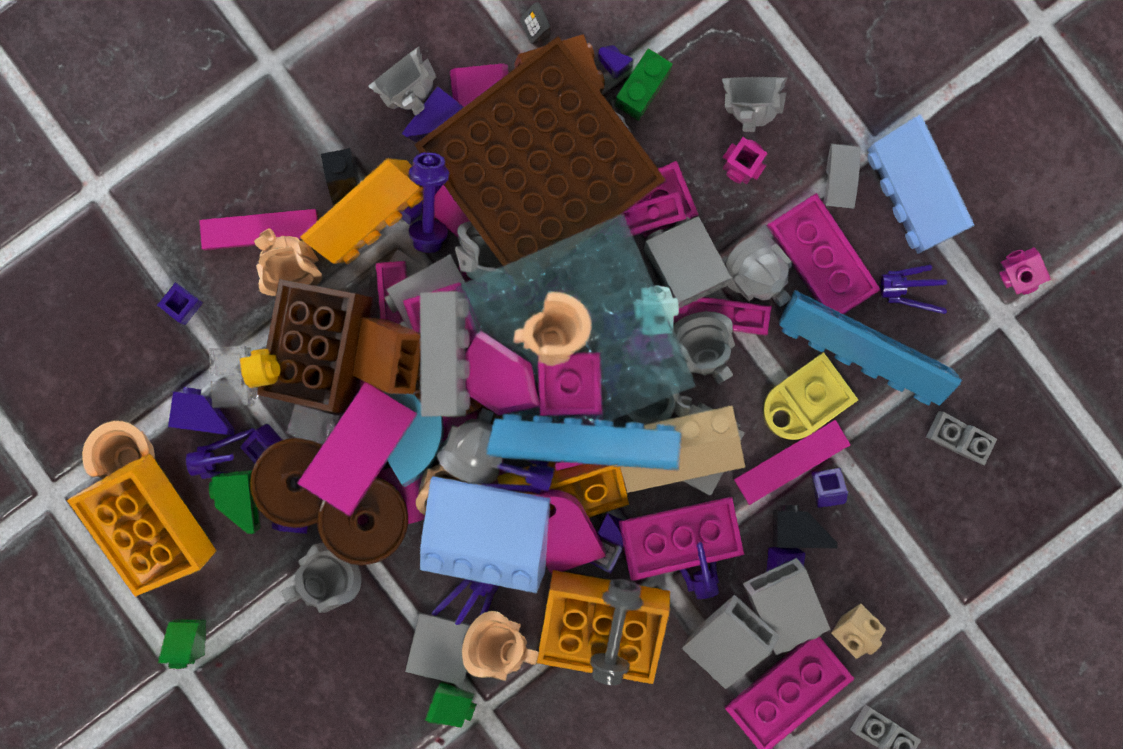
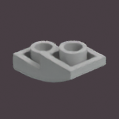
(843, 176)
(961, 438)
(882, 731)

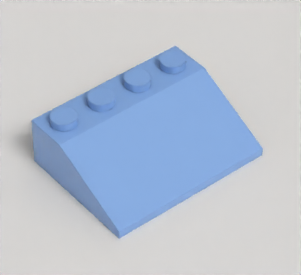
(919, 186)
(485, 534)

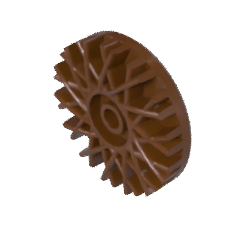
(272, 483)
(375, 538)

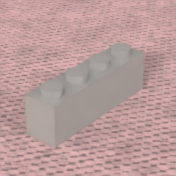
(443, 354)

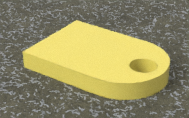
(809, 398)

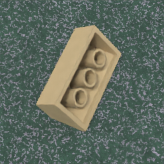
(707, 447)

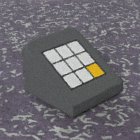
(535, 24)

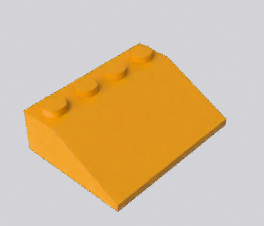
(143, 526)
(580, 625)

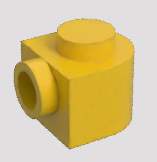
(259, 368)

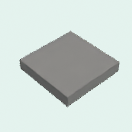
(438, 649)

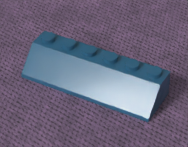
(869, 349)
(584, 443)

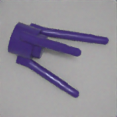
(895, 285)
(204, 462)
(538, 476)
(704, 581)
(478, 588)

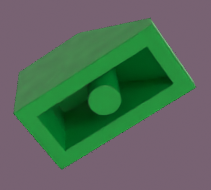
(234, 499)
(451, 706)

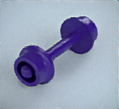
(428, 172)

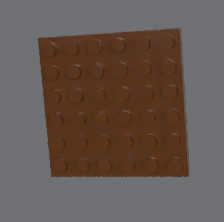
(541, 157)

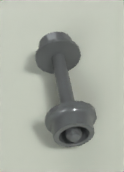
(608, 666)

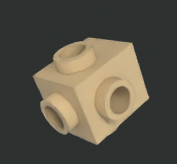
(859, 631)

